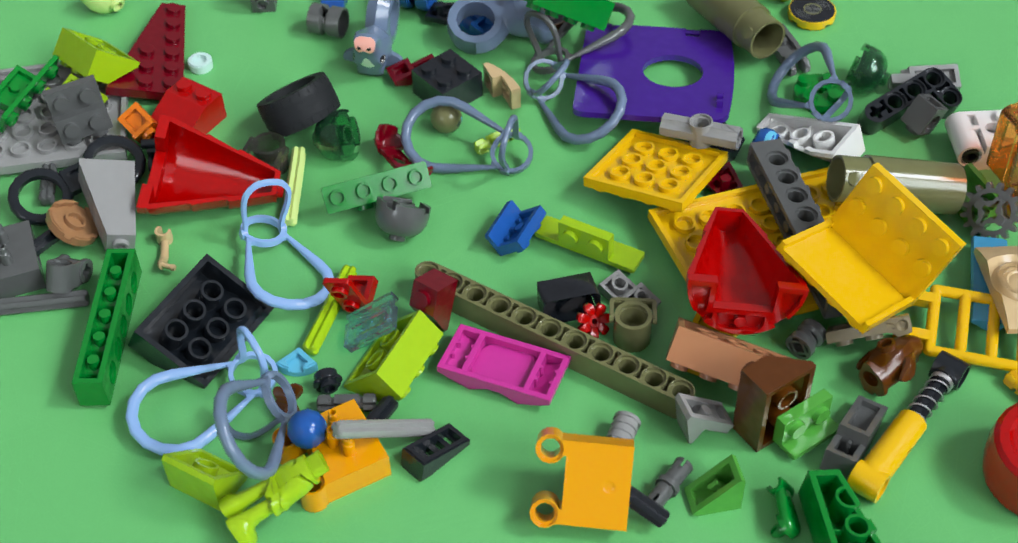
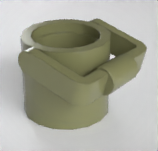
(632, 322)

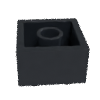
(447, 76)

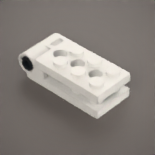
(972, 135)

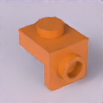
(138, 122)

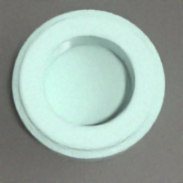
(200, 63)

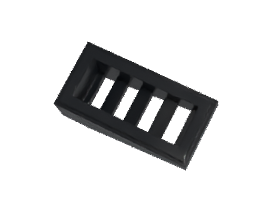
(423, 466)

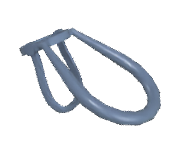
(827, 54)
(602, 80)

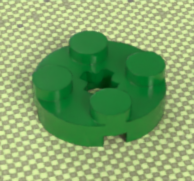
(823, 102)

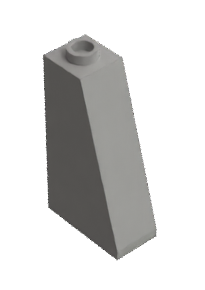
(111, 199)

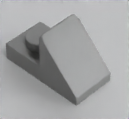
(698, 414)

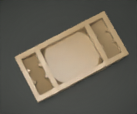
(1000, 273)

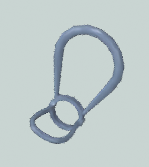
(443, 168)
(227, 434)

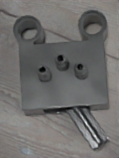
(20, 259)

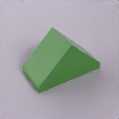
(717, 489)

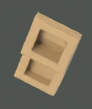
(501, 83)

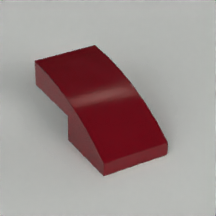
(401, 71)

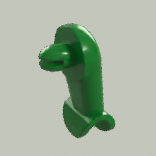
(787, 516)

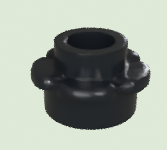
(327, 380)

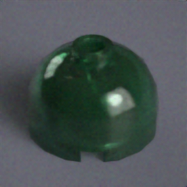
(868, 71)
(337, 136)

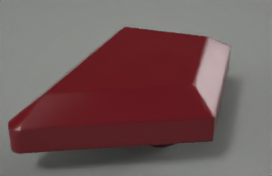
(724, 180)

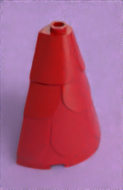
(201, 173)
(740, 277)

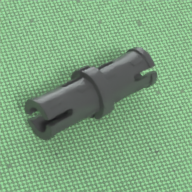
(668, 484)

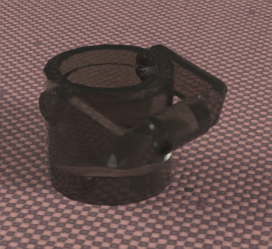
(269, 148)

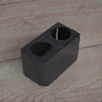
(566, 295)

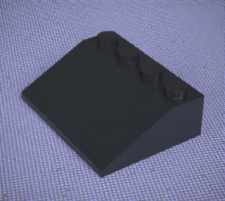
(199, 321)

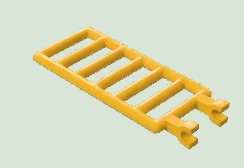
(928, 335)

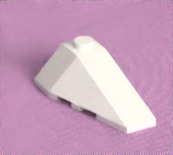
(815, 136)

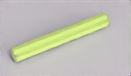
(295, 180)

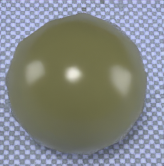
(445, 119)

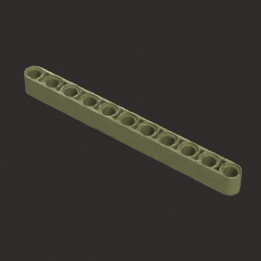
(588, 354)

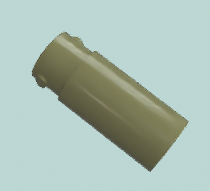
(744, 23)
(935, 183)

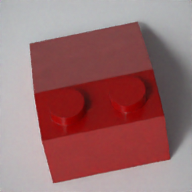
(192, 105)

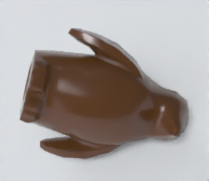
(889, 363)

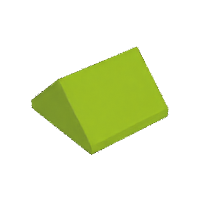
(202, 475)

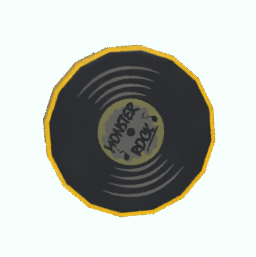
(812, 13)

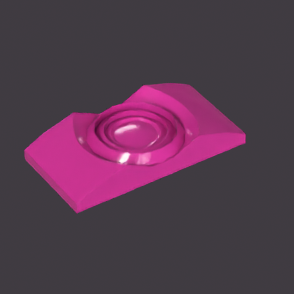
(504, 366)

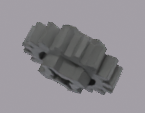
(1004, 198)

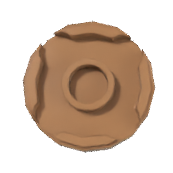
(71, 223)

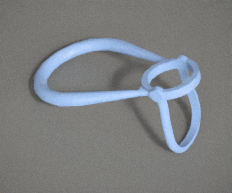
(249, 271)
(179, 373)

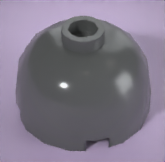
(401, 217)

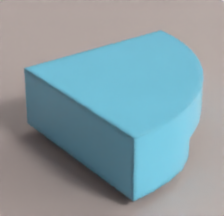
(297, 364)

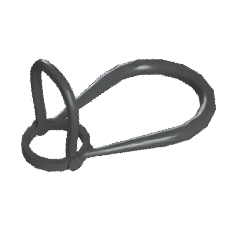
(557, 36)

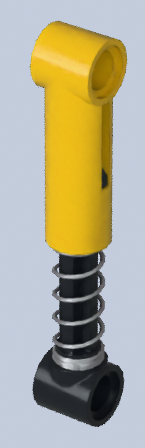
(873, 473)

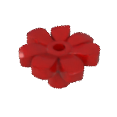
(593, 319)

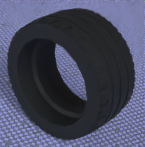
(299, 104)

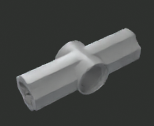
(701, 131)

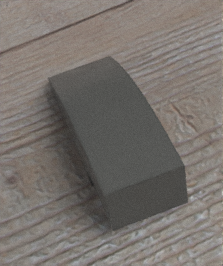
(853, 436)

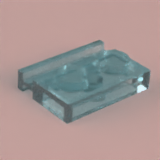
(371, 322)

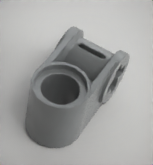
(67, 273)

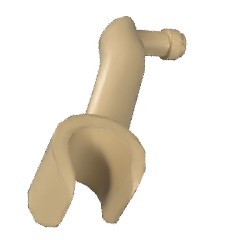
(164, 240)

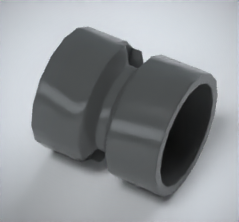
(327, 20)

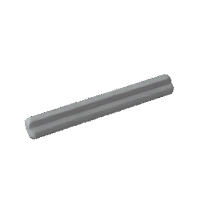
(382, 428)

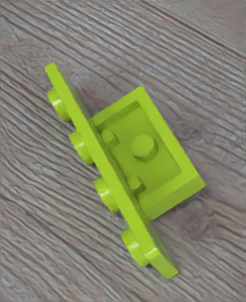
(590, 242)

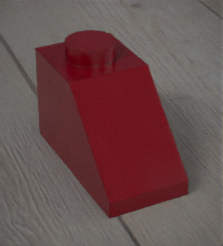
(434, 296)

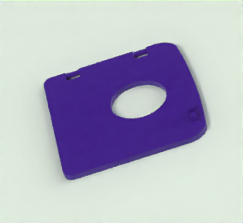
(646, 100)

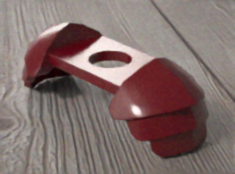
(389, 145)

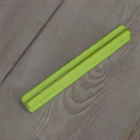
(325, 318)

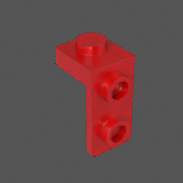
(352, 291)

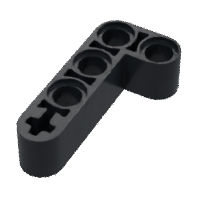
(929, 81)

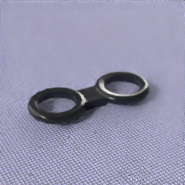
(68, 178)

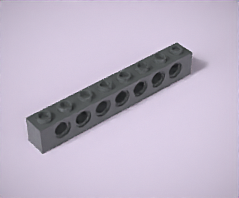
(786, 198)

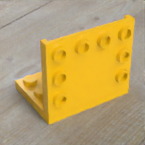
(873, 251)

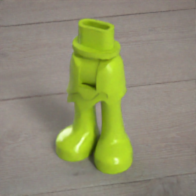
(281, 491)

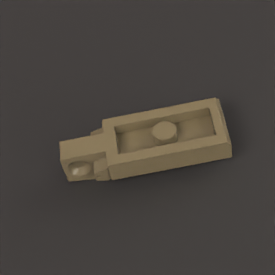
(845, 333)

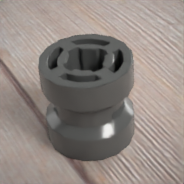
(806, 339)

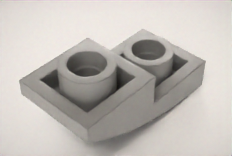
(620, 286)

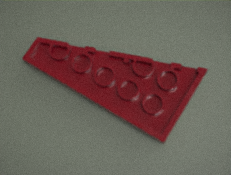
(160, 56)

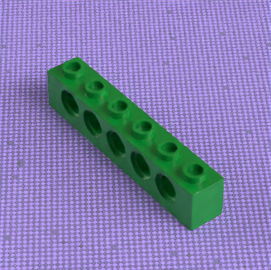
(107, 328)

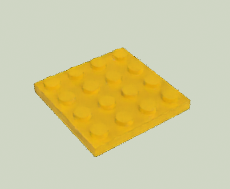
(655, 170)

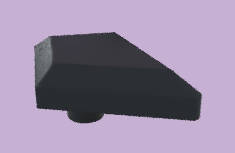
(438, 12)

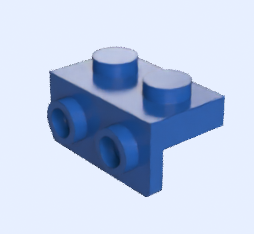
(514, 228)

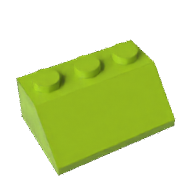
(92, 56)
(396, 358)

